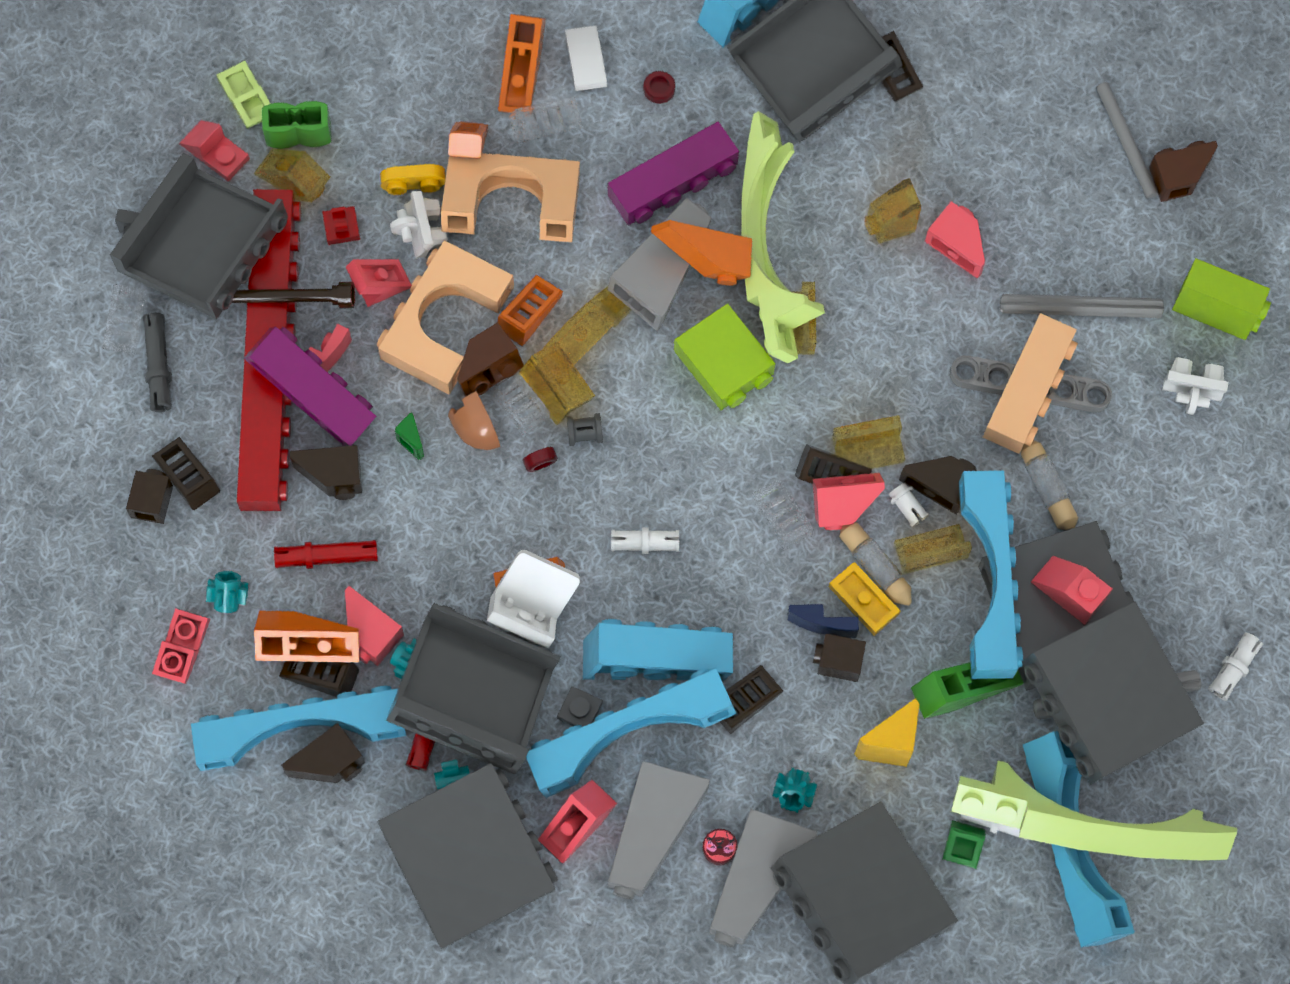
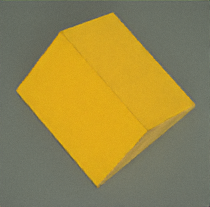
(892, 739)

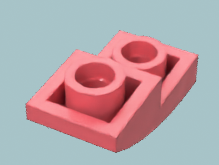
(333, 346)
(181, 646)

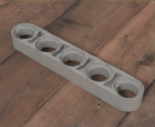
(981, 382)

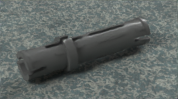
(158, 374)

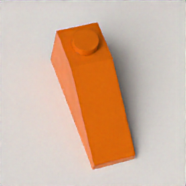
(521, 61)
(708, 250)
(303, 638)

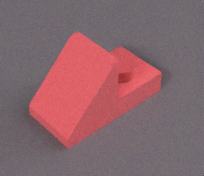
(215, 150)
(378, 278)

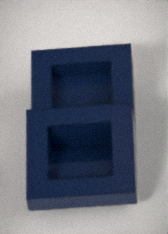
(812, 619)

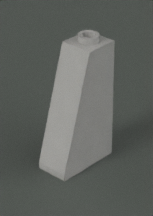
(655, 272)
(655, 820)
(750, 881)

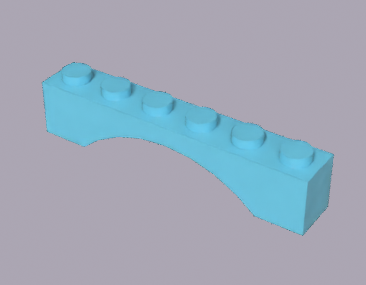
(985, 508)
(228, 739)
(564, 760)
(1096, 908)

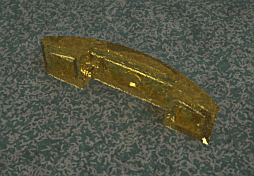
(590, 324)

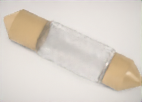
(1049, 485)
(876, 563)

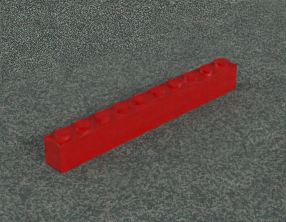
(264, 405)

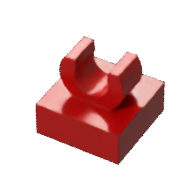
(341, 225)

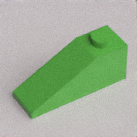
(954, 689)

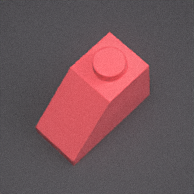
(958, 238)
(844, 498)
(1072, 587)
(376, 630)
(577, 820)

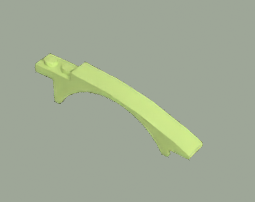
(779, 307)
(1018, 805)

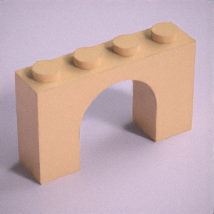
(550, 180)
(448, 273)

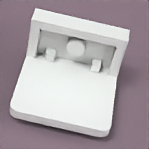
(532, 597)

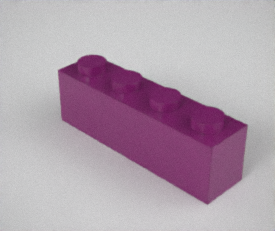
(673, 174)
(310, 386)

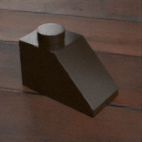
(331, 469)
(938, 479)
(326, 759)

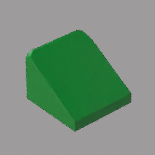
(408, 436)
(964, 844)

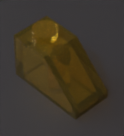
(293, 172)
(894, 213)

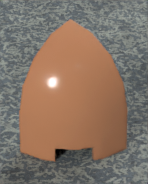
(474, 424)

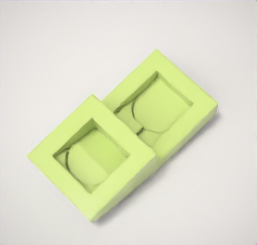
(244, 93)

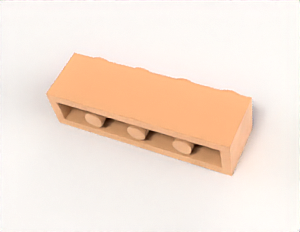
(1029, 384)

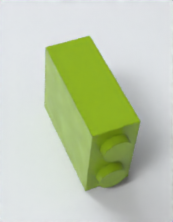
(1222, 299)
(725, 357)

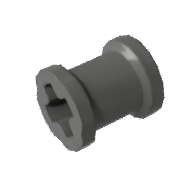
(594, 433)

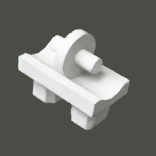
(415, 227)
(1195, 389)

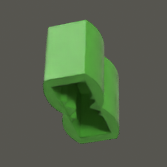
(294, 125)

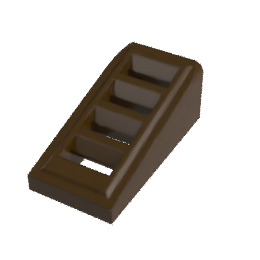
(889, 83)
(824, 456)
(197, 490)
(339, 680)
(731, 723)

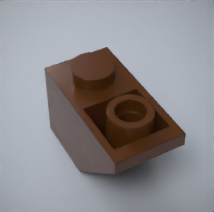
(1180, 170)
(488, 361)

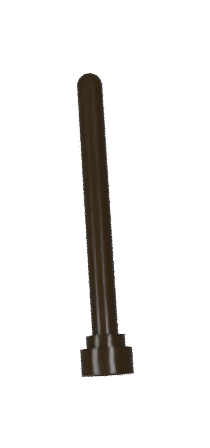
(340, 295)

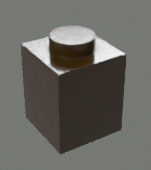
(149, 496)
(840, 657)

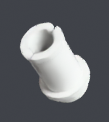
(907, 502)

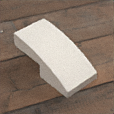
(585, 58)

